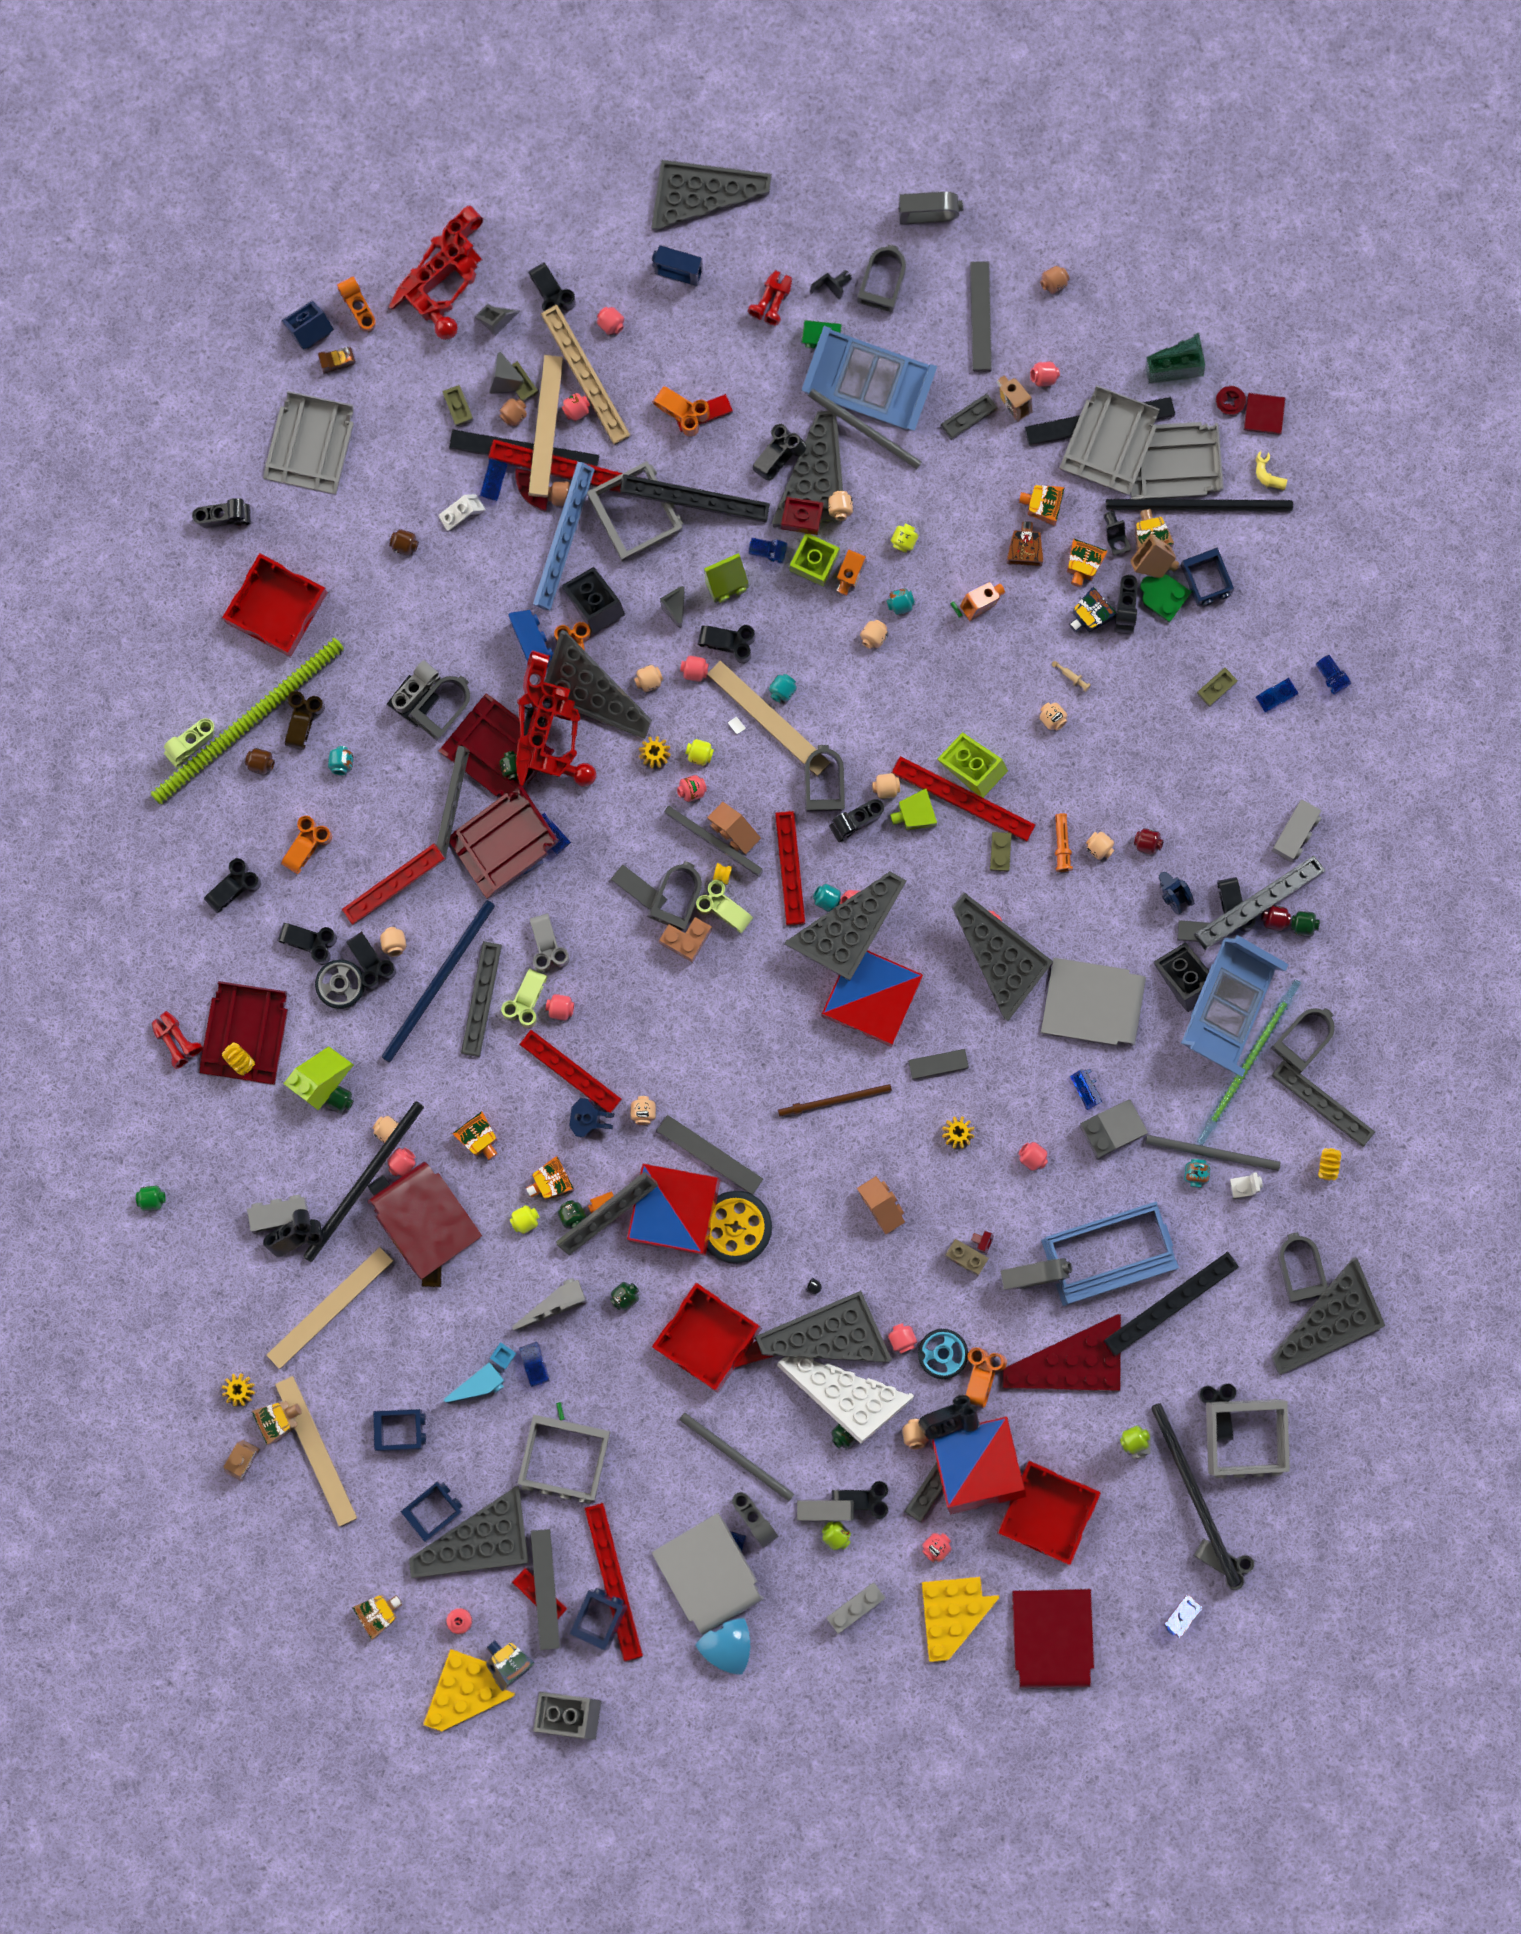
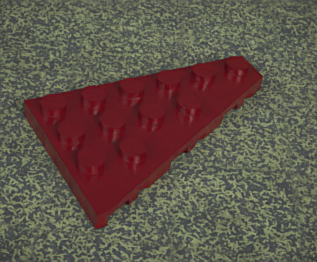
(1071, 1364)

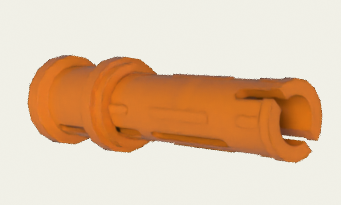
(1062, 852)

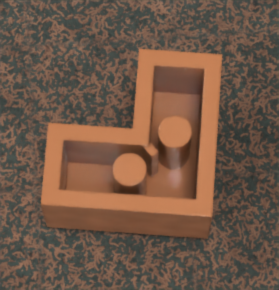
(733, 827)
(687, 943)
(882, 1204)

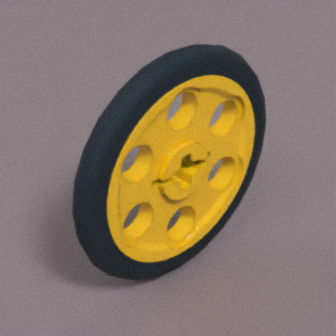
(761, 1232)

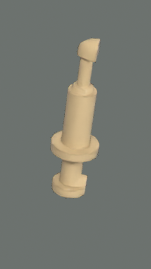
(1072, 676)

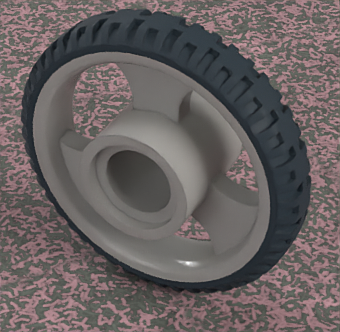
(323, 990)

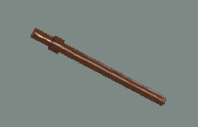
(798, 1108)

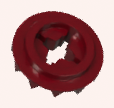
(1232, 392)

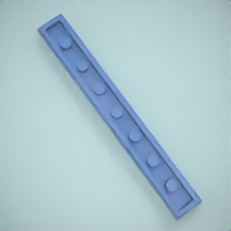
(563, 536)

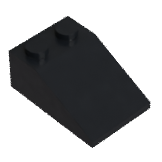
(594, 600)
(1183, 974)

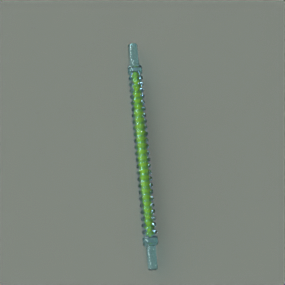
(1286, 1000)

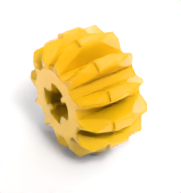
(647, 750)
(238, 1059)
(954, 1138)
(1329, 1164)
(231, 1390)

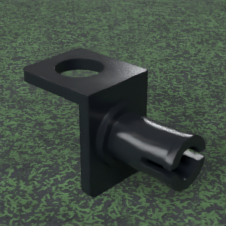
(833, 284)
(1116, 532)

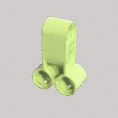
(178, 750)
(724, 908)
(526, 998)

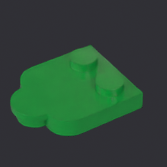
(1164, 595)

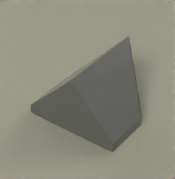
(495, 318)
(504, 376)
(673, 605)

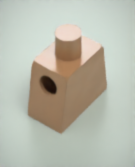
(1154, 558)

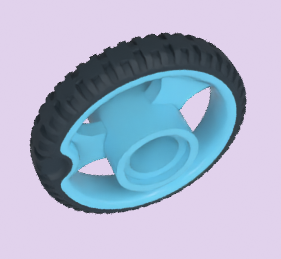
(925, 1355)

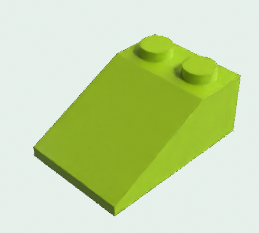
(726, 578)
(973, 764)
(318, 1076)

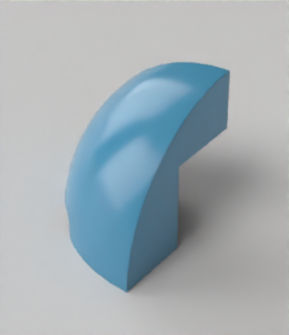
(727, 1647)

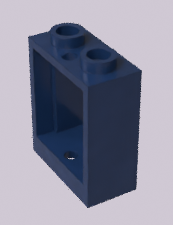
(677, 265)
(1200, 559)
(379, 1435)
(417, 1525)
(594, 1639)

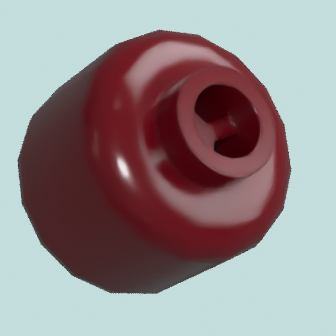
(1148, 841)
(1276, 918)

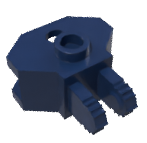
(1175, 892)
(589, 1118)

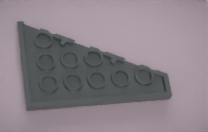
(817, 469)
(594, 689)
(846, 932)
(1004, 957)
(832, 1332)

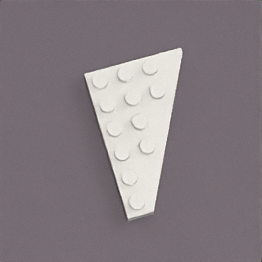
(853, 1402)

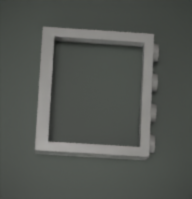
(607, 524)
(1256, 1470)
(548, 1489)

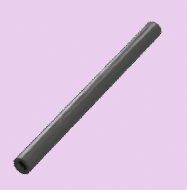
(864, 428)
(1213, 1152)
(736, 1456)

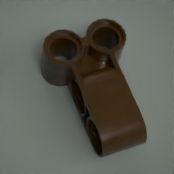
(301, 719)

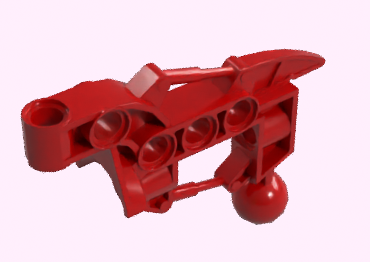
(464, 262)
(532, 756)

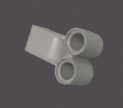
(425, 677)
(546, 944)

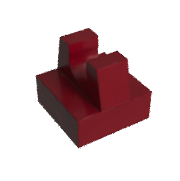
(983, 1241)

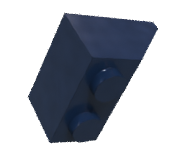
(308, 325)

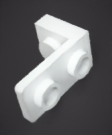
(460, 510)
(1246, 1186)

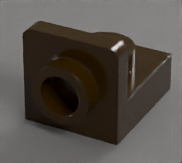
(433, 1279)

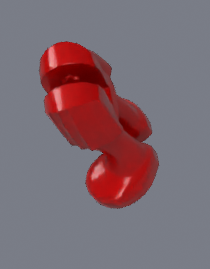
(772, 287)
(189, 1049)

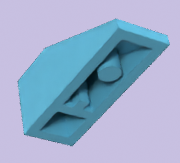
(481, 1383)

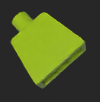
(915, 812)

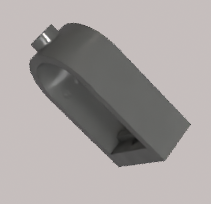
(929, 207)
(875, 300)
(427, 724)
(824, 804)
(665, 917)
(1288, 1055)
(1036, 1274)
(1308, 1292)

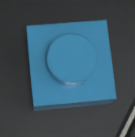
(503, 1355)

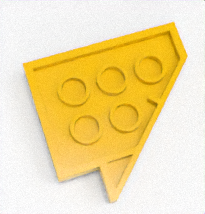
(952, 1613)
(463, 1691)

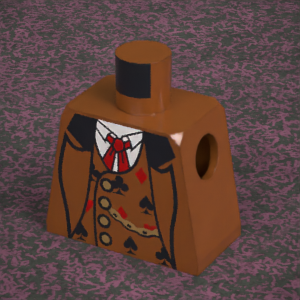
(1025, 547)

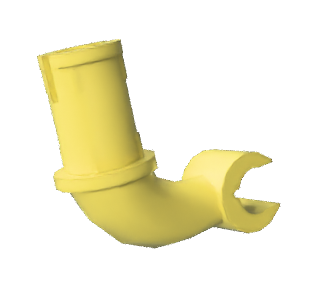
(1265, 478)

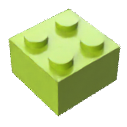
(814, 559)

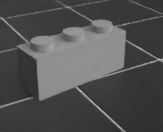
(1297, 831)
(274, 1215)
(855, 1607)

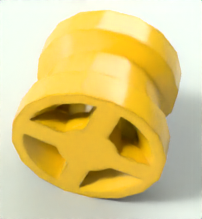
(722, 873)

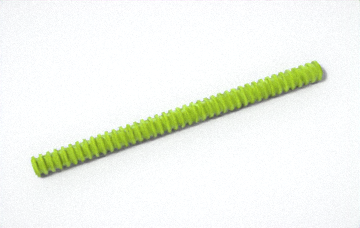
(247, 721)

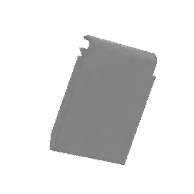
(1110, 440)
(310, 442)
(1181, 463)
(1093, 1002)
(708, 1574)

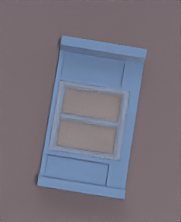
(869, 379)
(1230, 1002)

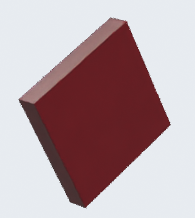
(1264, 413)
(802, 516)

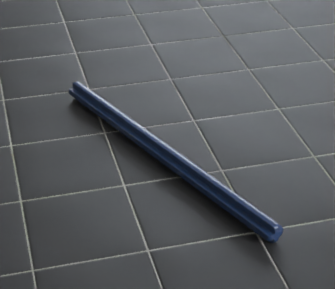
(438, 981)

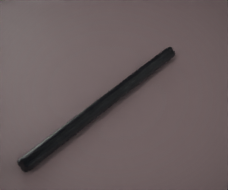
(1199, 504)
(365, 1179)
(1195, 1495)

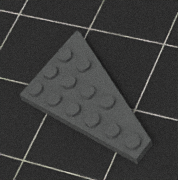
(697, 190)
(1335, 1319)
(483, 1541)

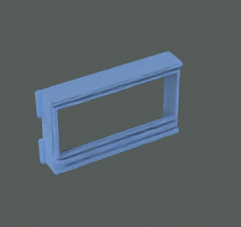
(1118, 1277)

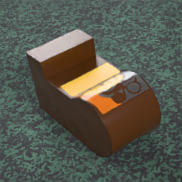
(336, 360)

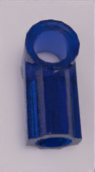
(771, 550)
(1335, 678)

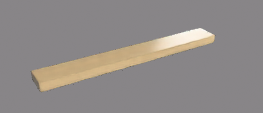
(585, 374)
(545, 426)
(767, 717)
(329, 1308)
(318, 1454)

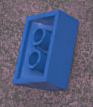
(528, 634)

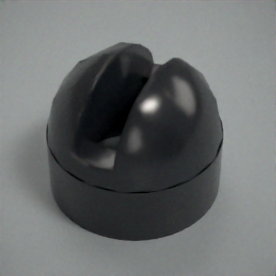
(814, 1286)

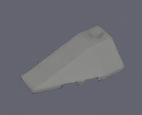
(561, 1300)

